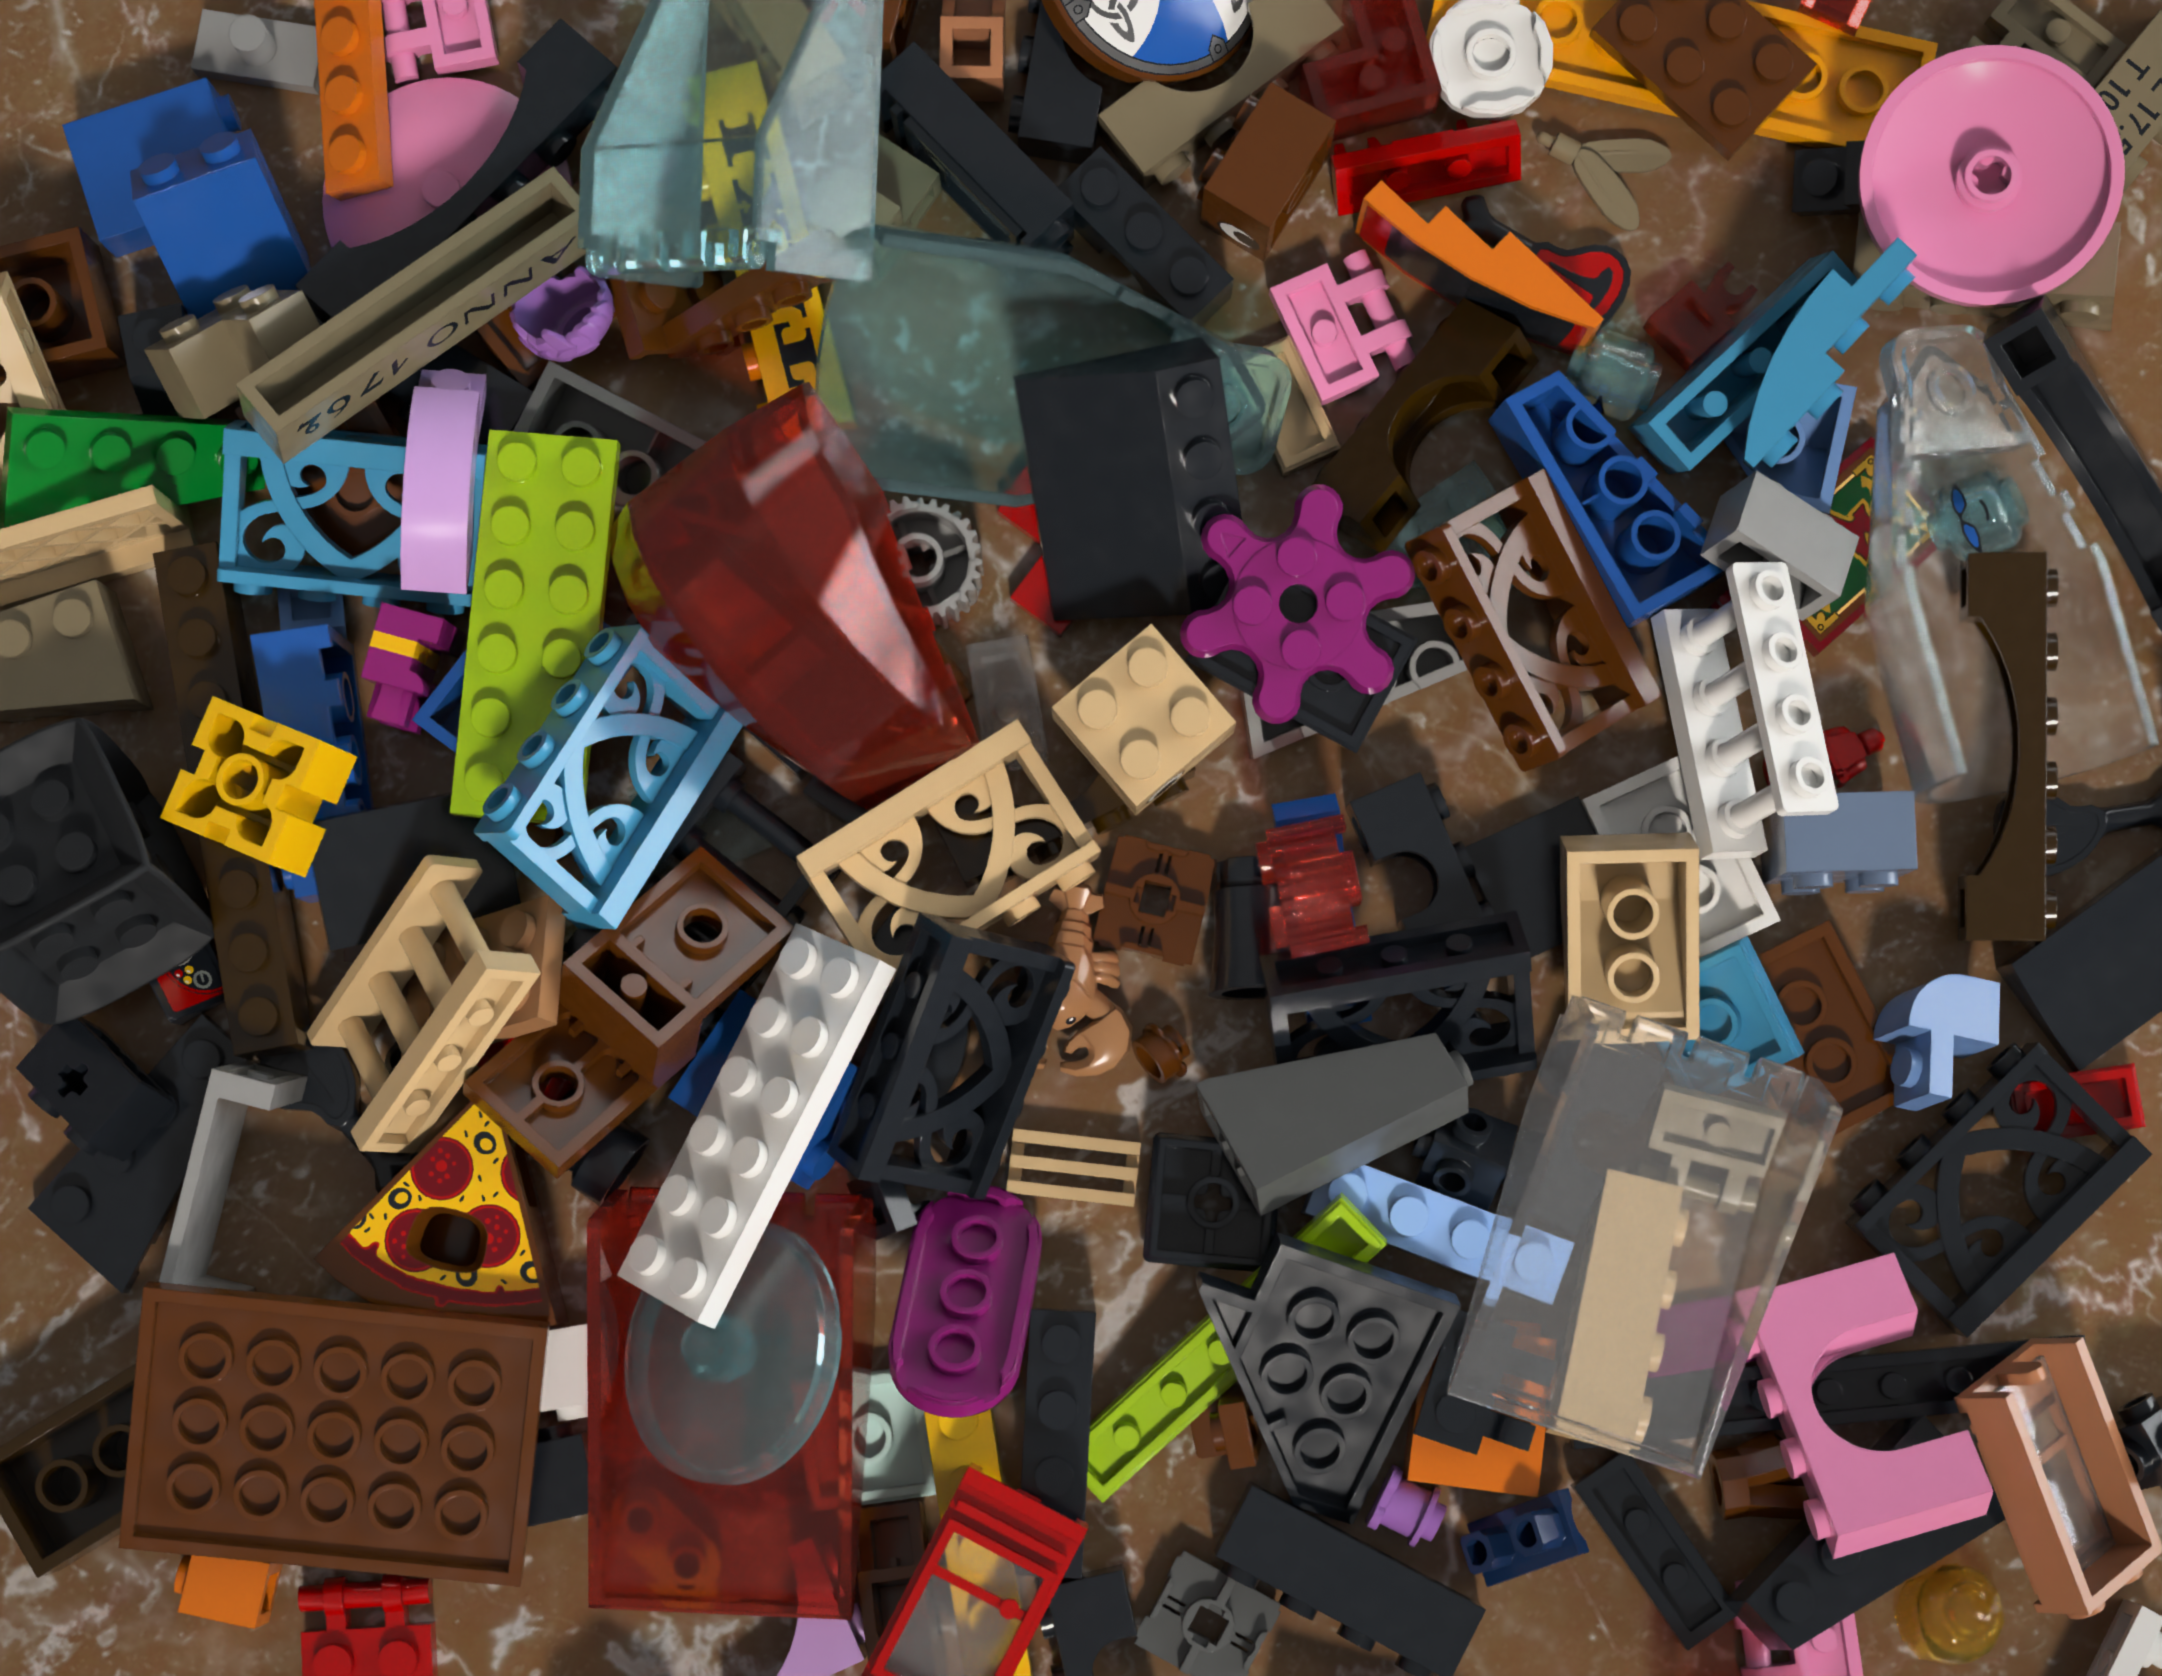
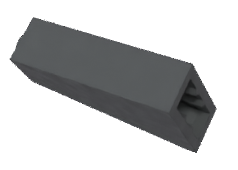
(1330, 1113)

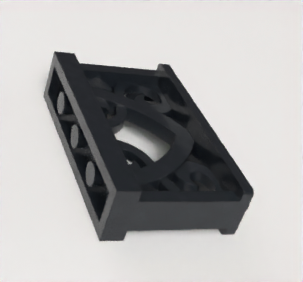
(1414, 961)
(988, 1102)
(2086, 1177)

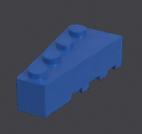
(1626, 518)
(313, 687)

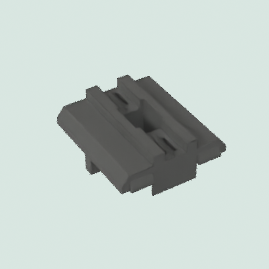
(1204, 1585)

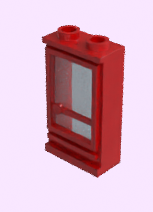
(979, 1584)

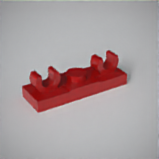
(1428, 164)

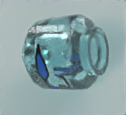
(1615, 374)
(1978, 514)

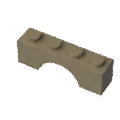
(1160, 127)

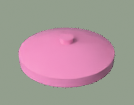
(438, 142)
(1992, 175)

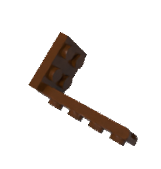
(703, 318)

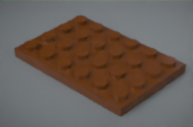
(333, 1434)

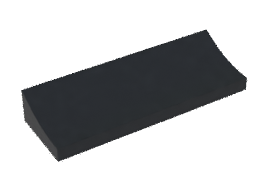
(2097, 968)

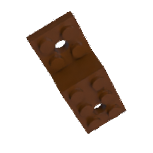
(629, 1011)

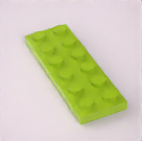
(532, 597)

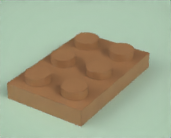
(525, 928)

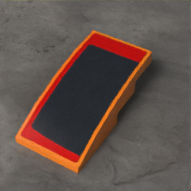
(1460, 265)

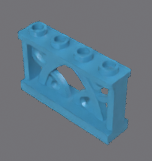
(342, 572)
(553, 774)

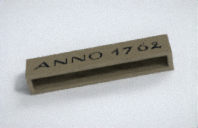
(413, 316)

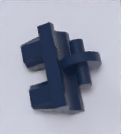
(1523, 1538)

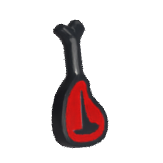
(1592, 271)

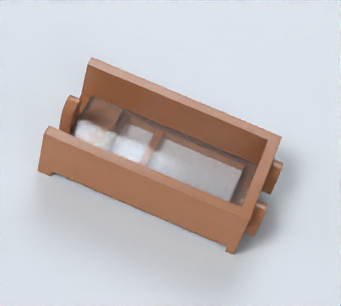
(2061, 1475)

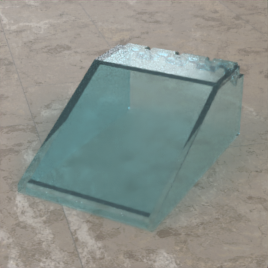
(737, 143)

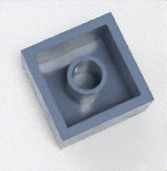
(1859, 844)

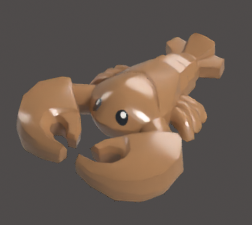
(1110, 1031)

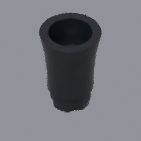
(1241, 929)

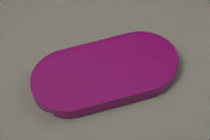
(965, 1303)

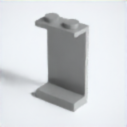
(212, 1161)

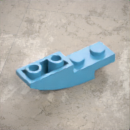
(1800, 371)

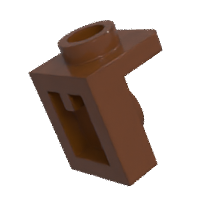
(1228, 1430)

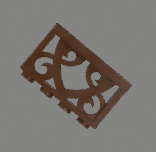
(1473, 605)

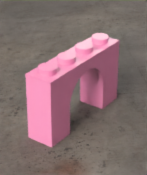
(1855, 1492)

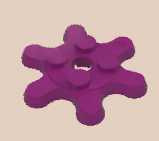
(1251, 614)

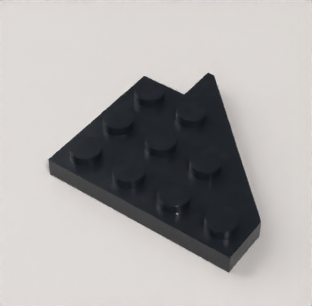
(1328, 1363)

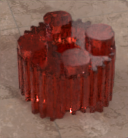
(1312, 885)

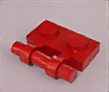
(372, 1650)

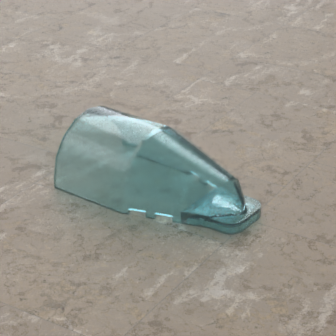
(931, 348)

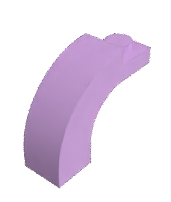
(440, 481)

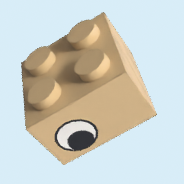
(1143, 719)

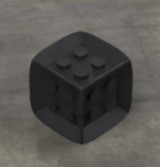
(88, 876)

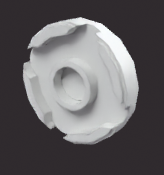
(1491, 57)

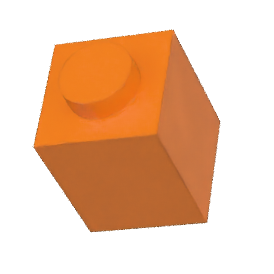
(227, 1589)

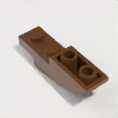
(890, 1550)

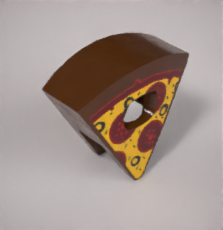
(454, 1232)

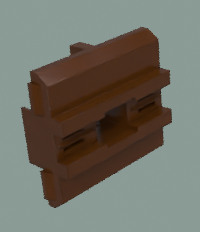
(1189, 882)

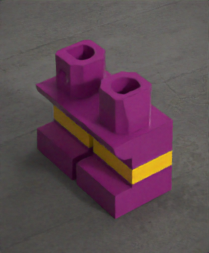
(404, 663)

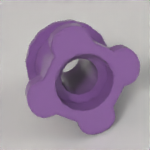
(1406, 1508)

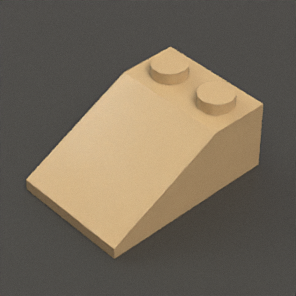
(1633, 924)

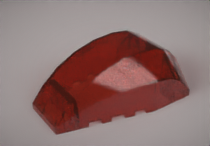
(793, 603)

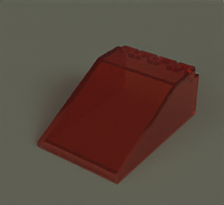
(744, 1547)

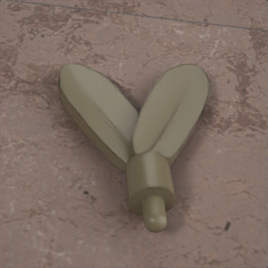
(1596, 169)

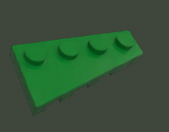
(85, 456)

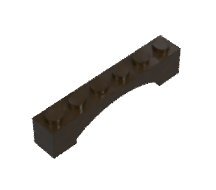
(2008, 606)

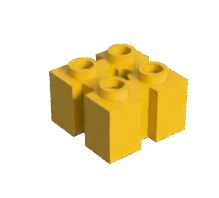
(258, 787)

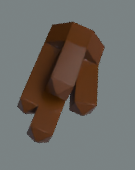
(1756, 1481)

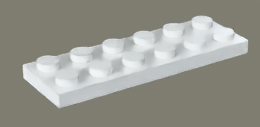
(756, 1124)

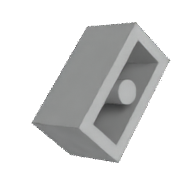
(1770, 524)

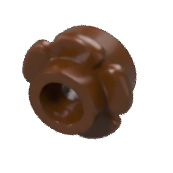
(1161, 1052)

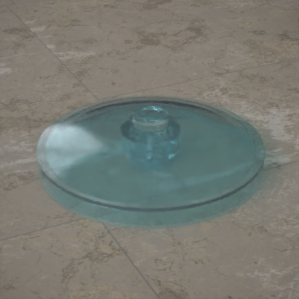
(752, 1389)

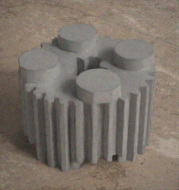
(958, 568)

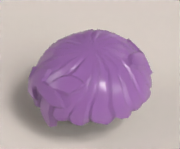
(564, 316)

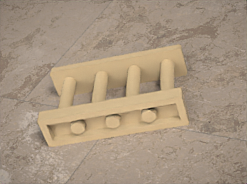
(464, 1014)

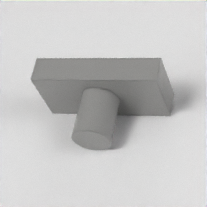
(257, 51)

